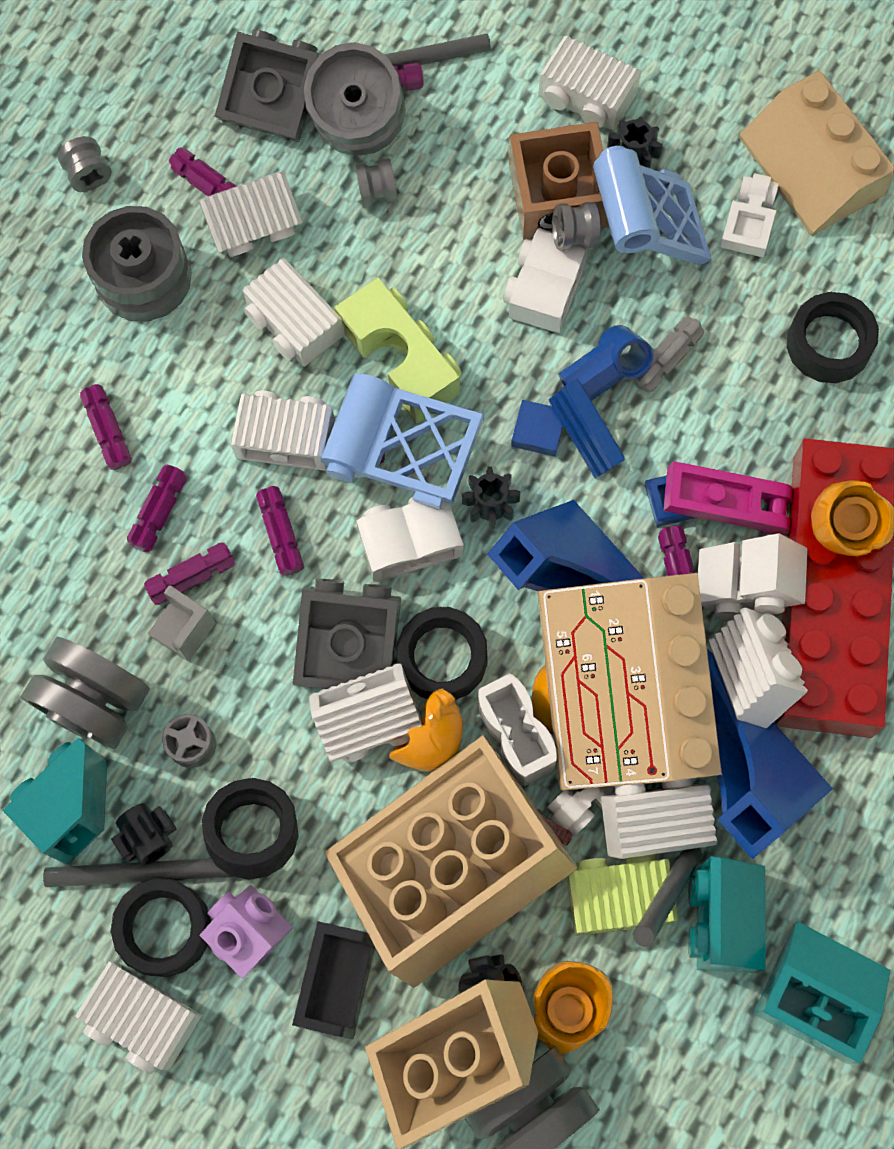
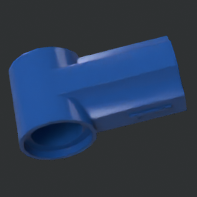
(604, 367)

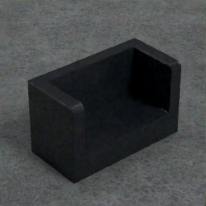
(334, 980)

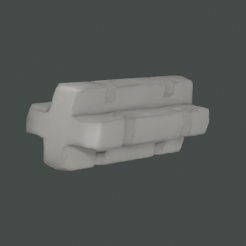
(670, 352)

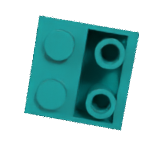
(64, 803)
(729, 916)
(825, 994)

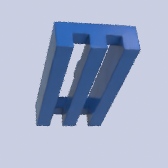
(586, 428)

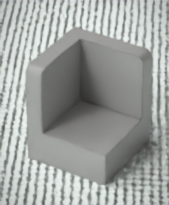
(182, 625)

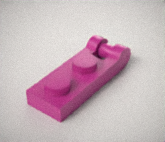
(727, 498)

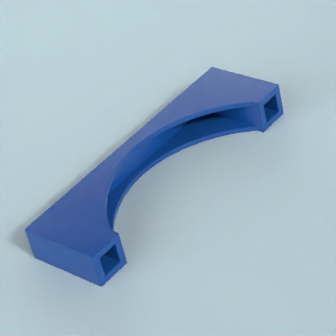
(763, 776)

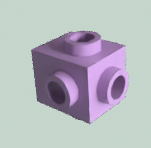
(244, 929)

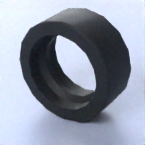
(845, 308)
(443, 618)
(244, 793)
(127, 910)

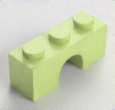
(379, 319)

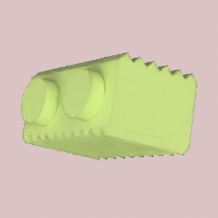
(615, 895)

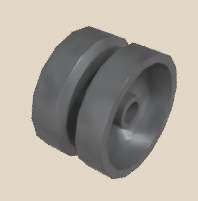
(357, 74)
(88, 687)

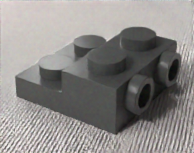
(266, 84)
(344, 633)

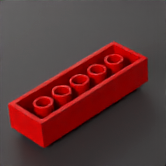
(847, 607)

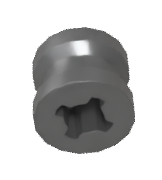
(84, 164)
(376, 183)
(576, 226)
(181, 735)

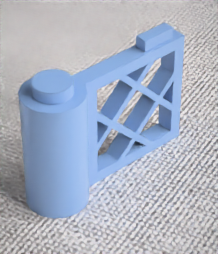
(637, 215)
(364, 431)

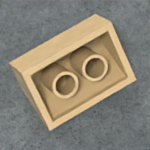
(818, 153)
(454, 1060)

